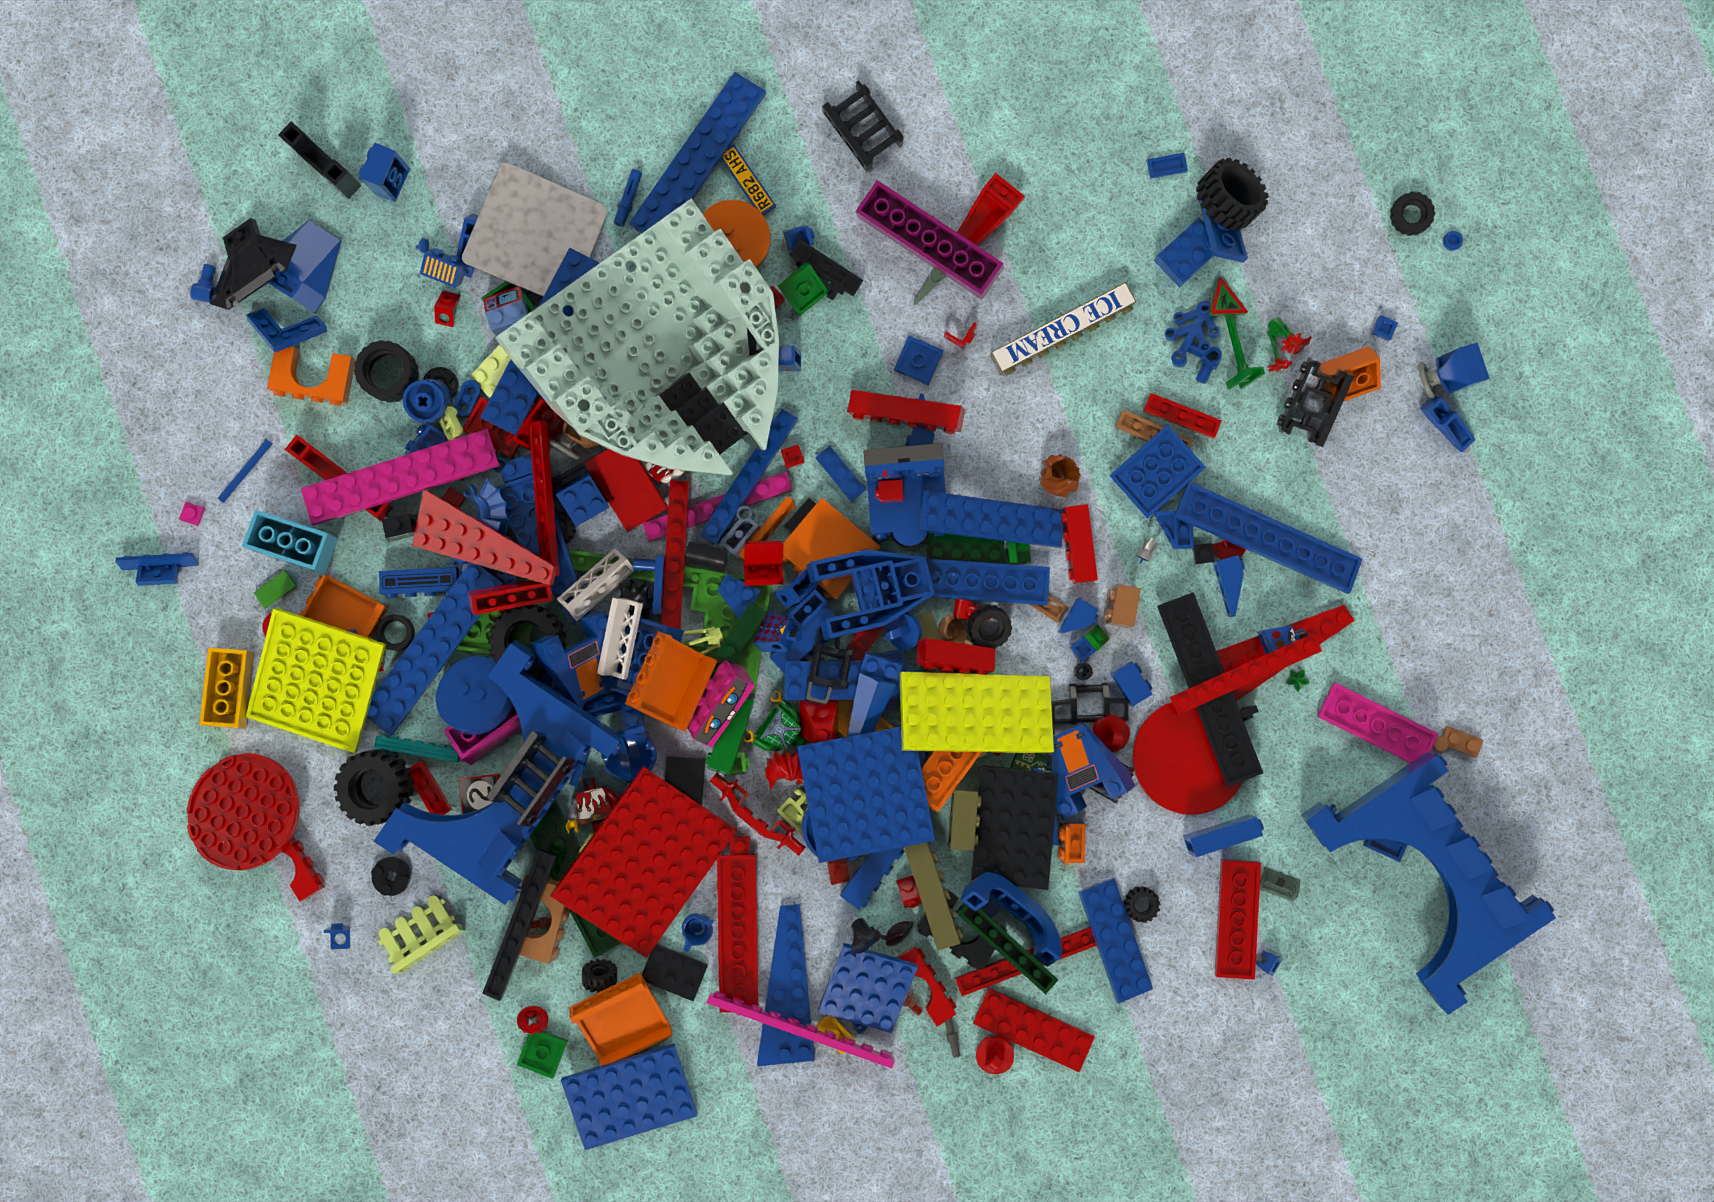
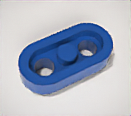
(466, 398)

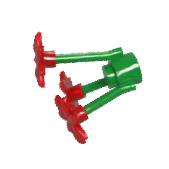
(1278, 329)

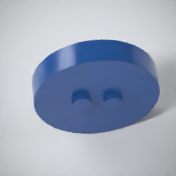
(470, 698)

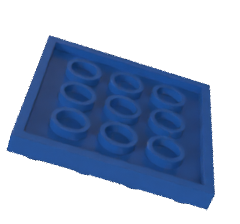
(867, 988)

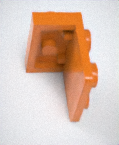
(1072, 843)

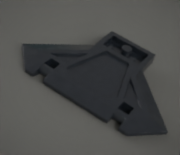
(249, 264)

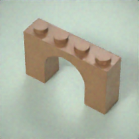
(545, 946)

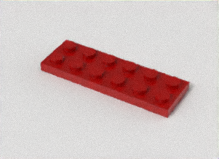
(1237, 919)
(1033, 1029)

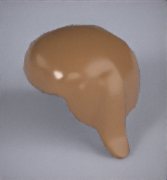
(949, 627)

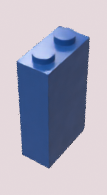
(1223, 835)

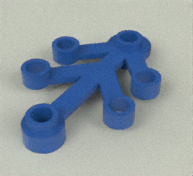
(1192, 330)

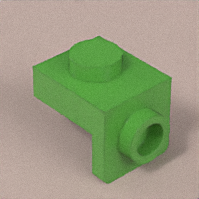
(740, 764)

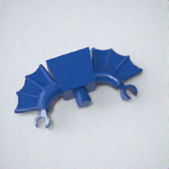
(490, 507)

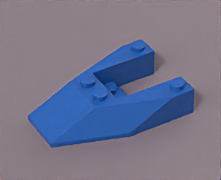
(884, 587)

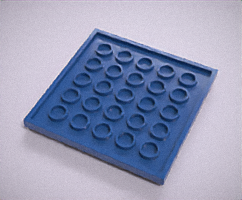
(864, 795)

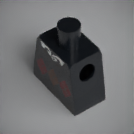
(399, 526)

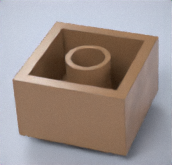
(1122, 606)

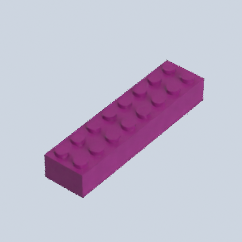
(929, 239)

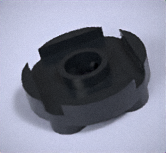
(380, 873)

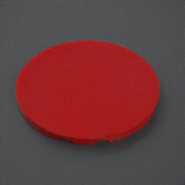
(1178, 763)
(243, 811)

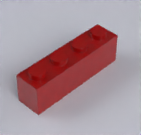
(1080, 544)
(508, 596)
(955, 656)

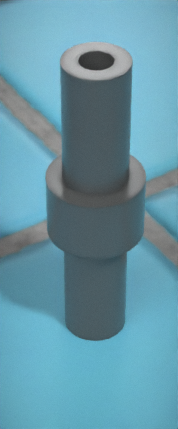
(952, 1038)

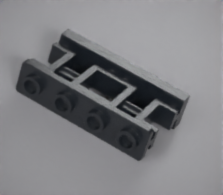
(1329, 407)

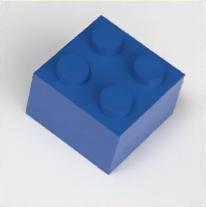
(582, 498)

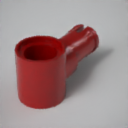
(964, 609)

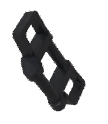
(812, 679)
(1074, 718)

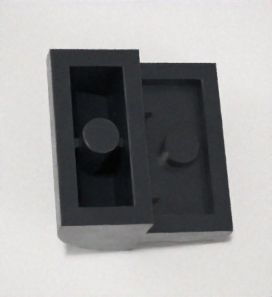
(706, 557)

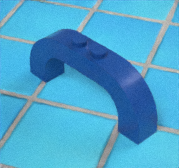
(999, 889)

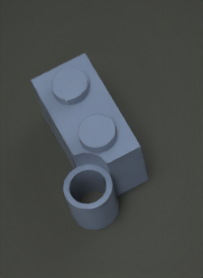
(741, 532)

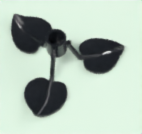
(867, 936)

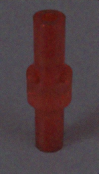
(542, 923)
(912, 1005)

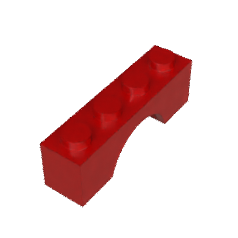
(306, 880)
(939, 1006)

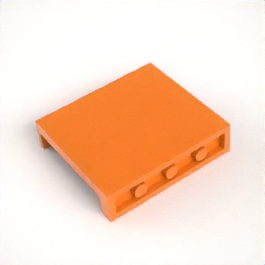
(825, 535)
(343, 607)
(671, 682)
(621, 1020)

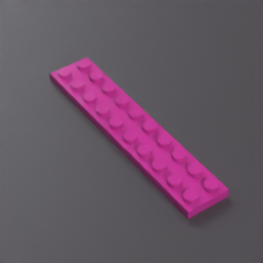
(400, 477)

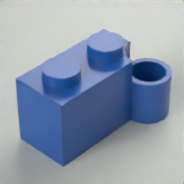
(516, 468)

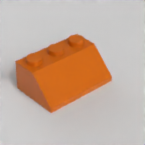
(1364, 366)

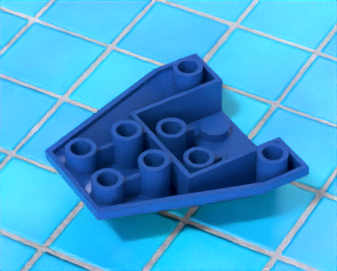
(310, 266)

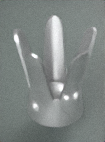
(1146, 552)

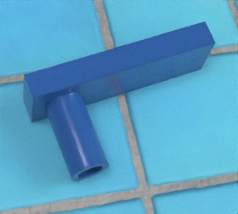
(658, 566)

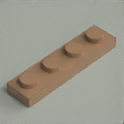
(1141, 427)

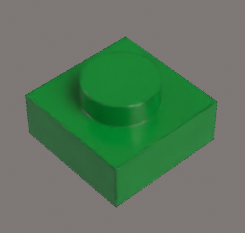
(1097, 637)

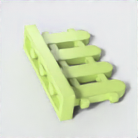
(429, 933)

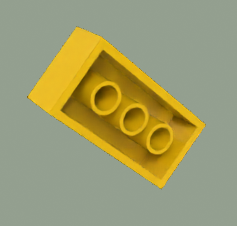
(226, 688)

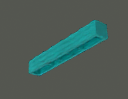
(416, 748)

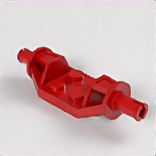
(758, 825)

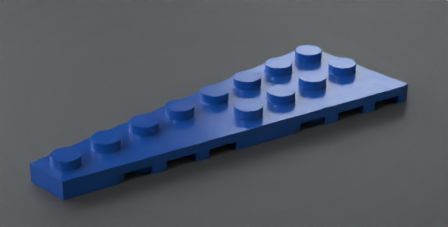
(523, 522)
(787, 994)

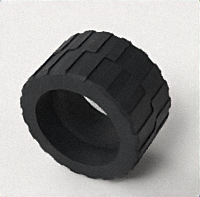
(366, 360)

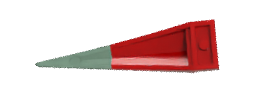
(989, 211)

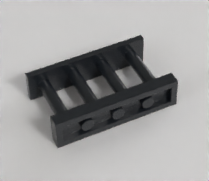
(854, 143)
(513, 772)

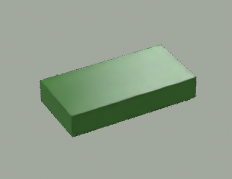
(275, 589)

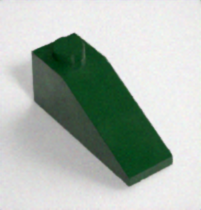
(742, 633)

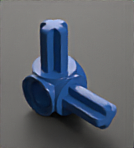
(1208, 365)

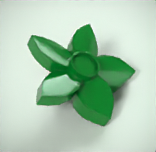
(1297, 679)

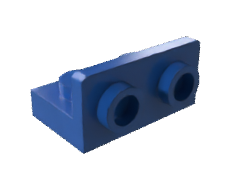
(427, 437)

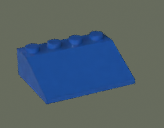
(644, 638)

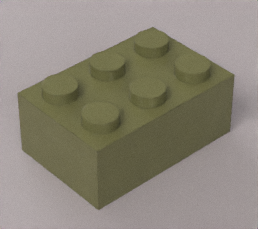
(964, 819)

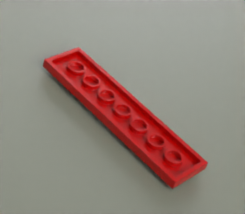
(737, 928)

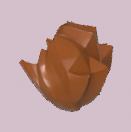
(1059, 475)

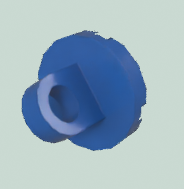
(904, 632)

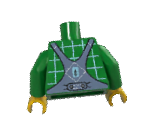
(779, 728)

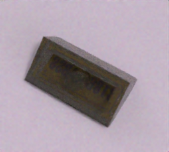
(1279, 884)

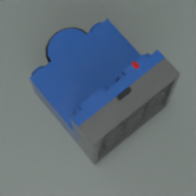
(920, 470)

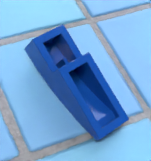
(1447, 422)

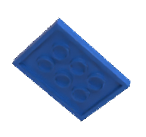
(1157, 471)

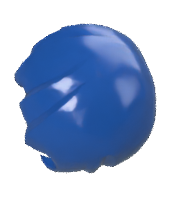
(627, 765)

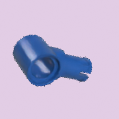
(204, 288)

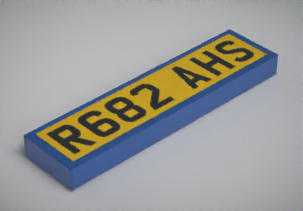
(747, 180)

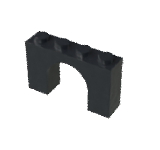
(319, 160)
(975, 951)

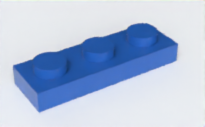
(840, 473)

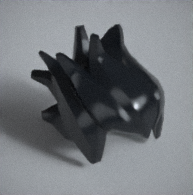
(639, 595)

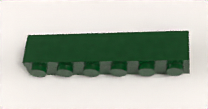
(1008, 947)

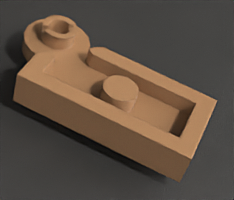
(1458, 741)

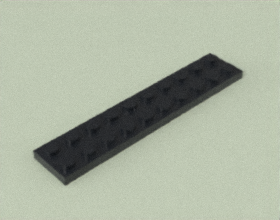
(1200, 663)

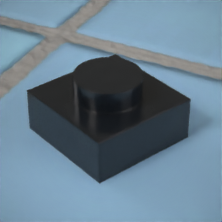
(1203, 553)
(1247, 712)

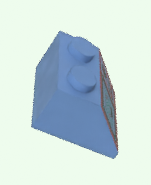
(505, 309)

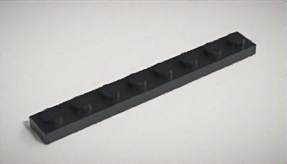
(520, 924)

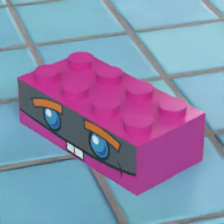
(720, 702)

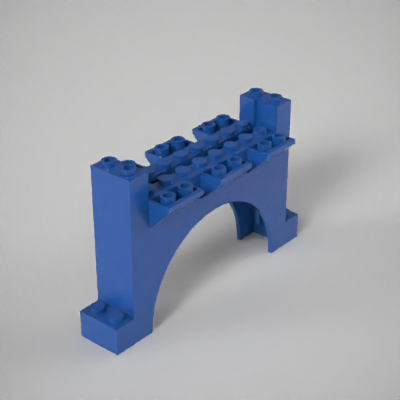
(488, 839)
(1481, 909)

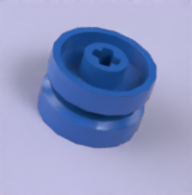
(425, 410)

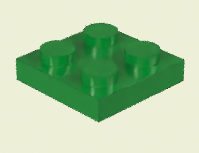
(803, 289)
(542, 1053)

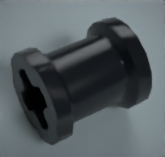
(1087, 667)

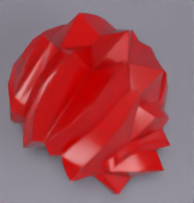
(783, 766)

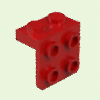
(763, 563)

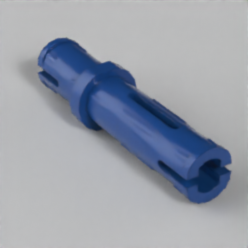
(624, 205)

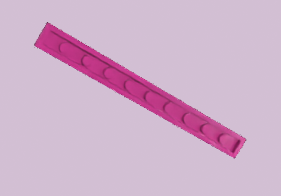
(809, 1032)

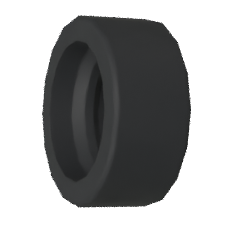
(380, 629)

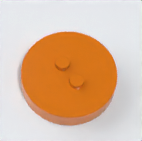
(743, 228)

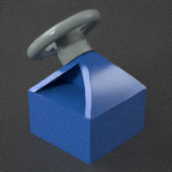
(1455, 370)

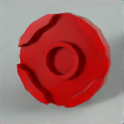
(1112, 732)
(995, 1054)

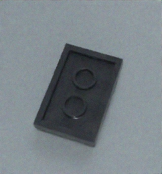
(674, 972)

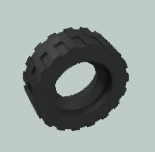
(1416, 199)
(981, 615)

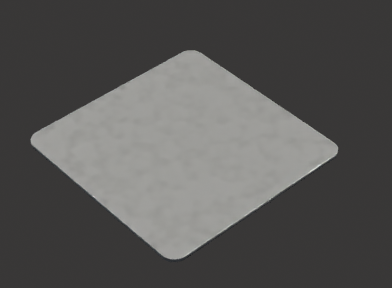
(529, 229)

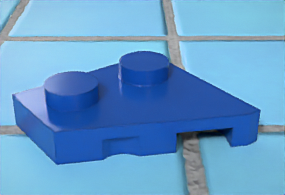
(1177, 531)
(737, 594)

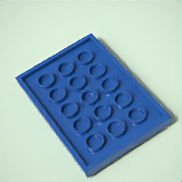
(629, 1096)

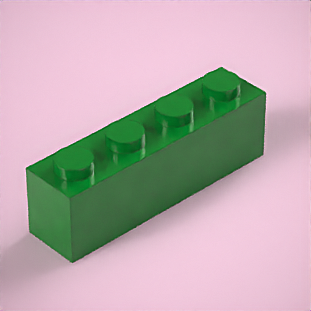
(728, 744)

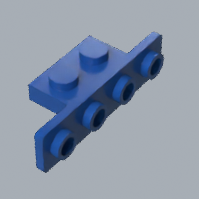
(157, 568)

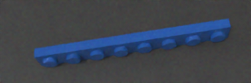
(748, 478)

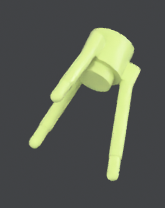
(713, 637)

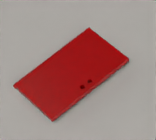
(630, 487)

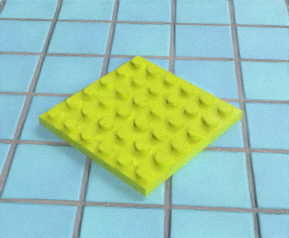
(315, 680)

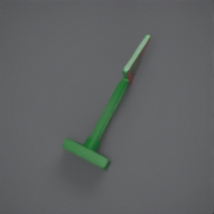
(1227, 304)

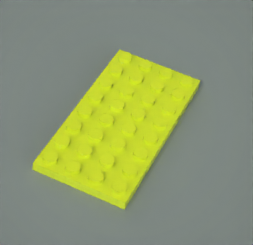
(975, 713)

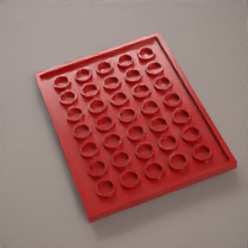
(643, 862)

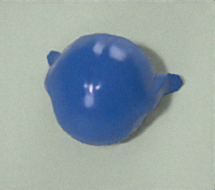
(690, 926)

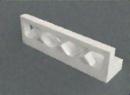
(598, 586)
(616, 636)

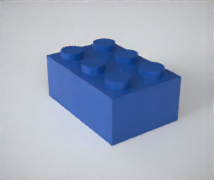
(384, 172)
(1186, 253)

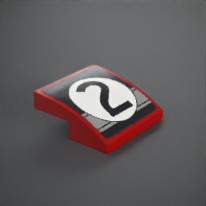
(474, 791)

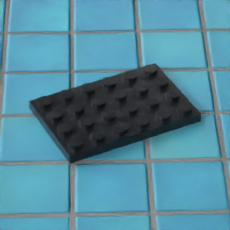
(1016, 825)

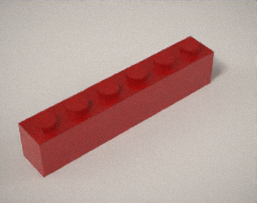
(906, 411)

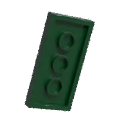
(965, 549)

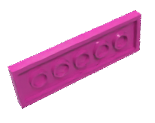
(1376, 724)

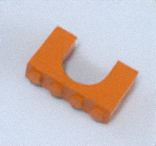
(334, 388)

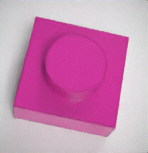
(191, 513)

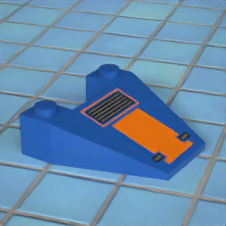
(578, 665)
(1084, 762)

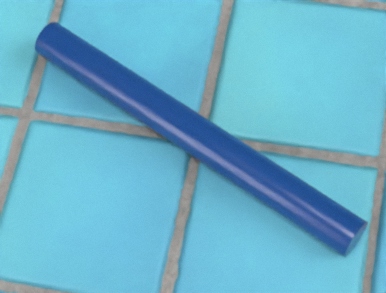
(245, 470)

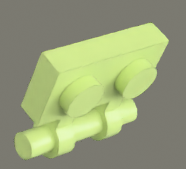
(792, 811)

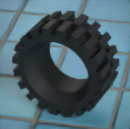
(1243, 186)

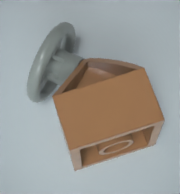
(567, 441)

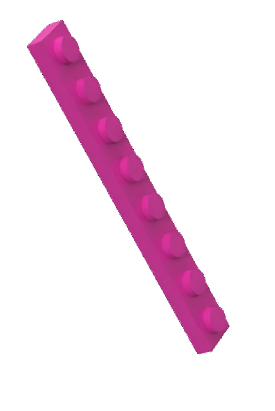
(703, 511)

